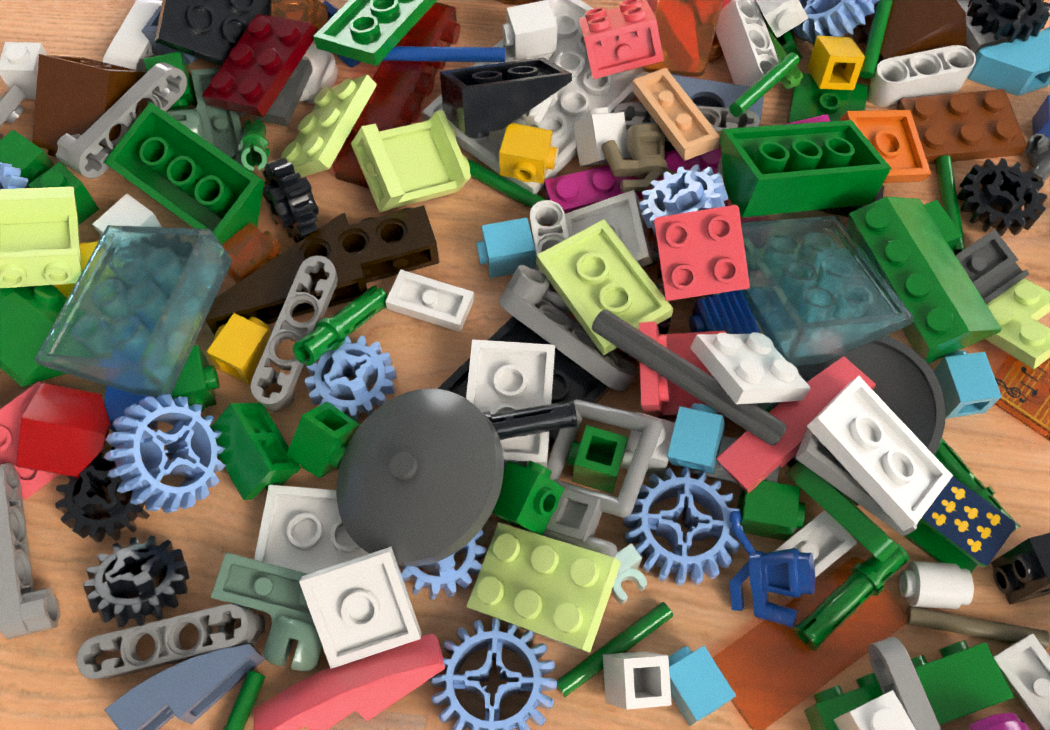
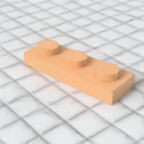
(676, 114)

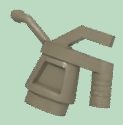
(647, 156)

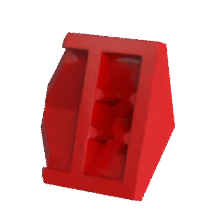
(62, 430)

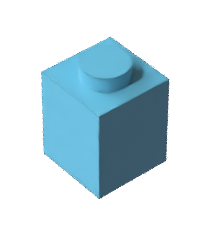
(506, 247)
(967, 383)
(696, 438)
(697, 684)

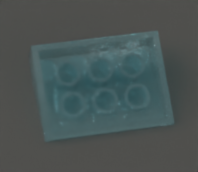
(816, 289)
(137, 308)

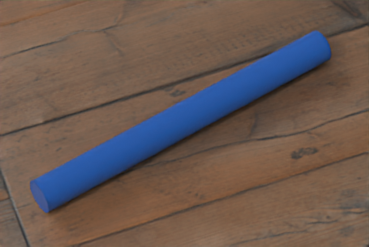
(446, 54)

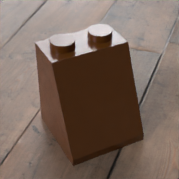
(917, 27)
(75, 95)

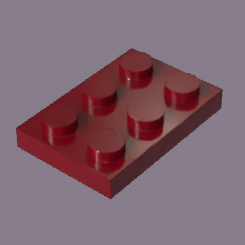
(260, 65)

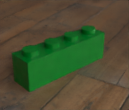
(954, 685)

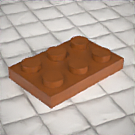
(966, 125)

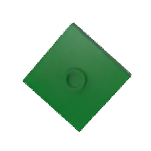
(811, 101)

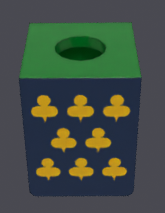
(961, 528)

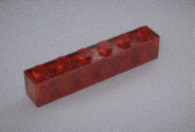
(400, 86)

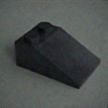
(498, 94)

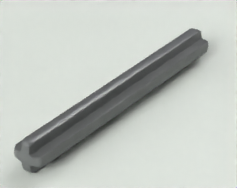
(687, 376)

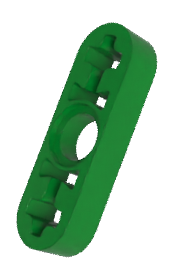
(844, 511)

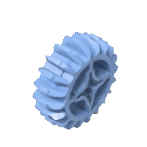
(832, 17)
(189, 446)
(699, 525)
(515, 683)

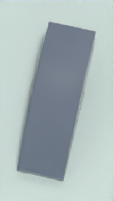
(184, 689)

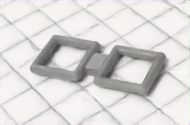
(580, 507)

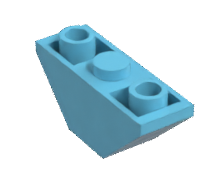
(1016, 65)

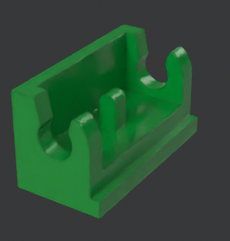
(253, 449)

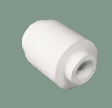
(936, 585)

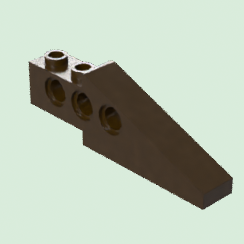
(267, 288)

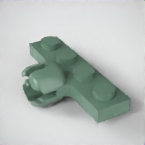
(213, 124)
(281, 596)

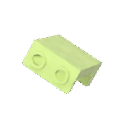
(411, 162)
(39, 237)

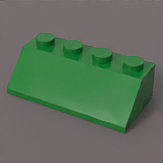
(800, 167)
(187, 174)
(924, 275)
(24, 325)

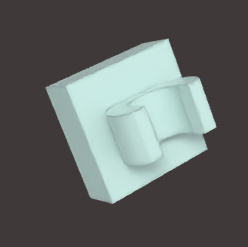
(628, 570)

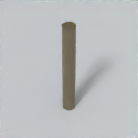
(973, 626)

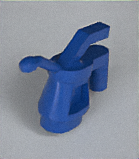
(779, 572)

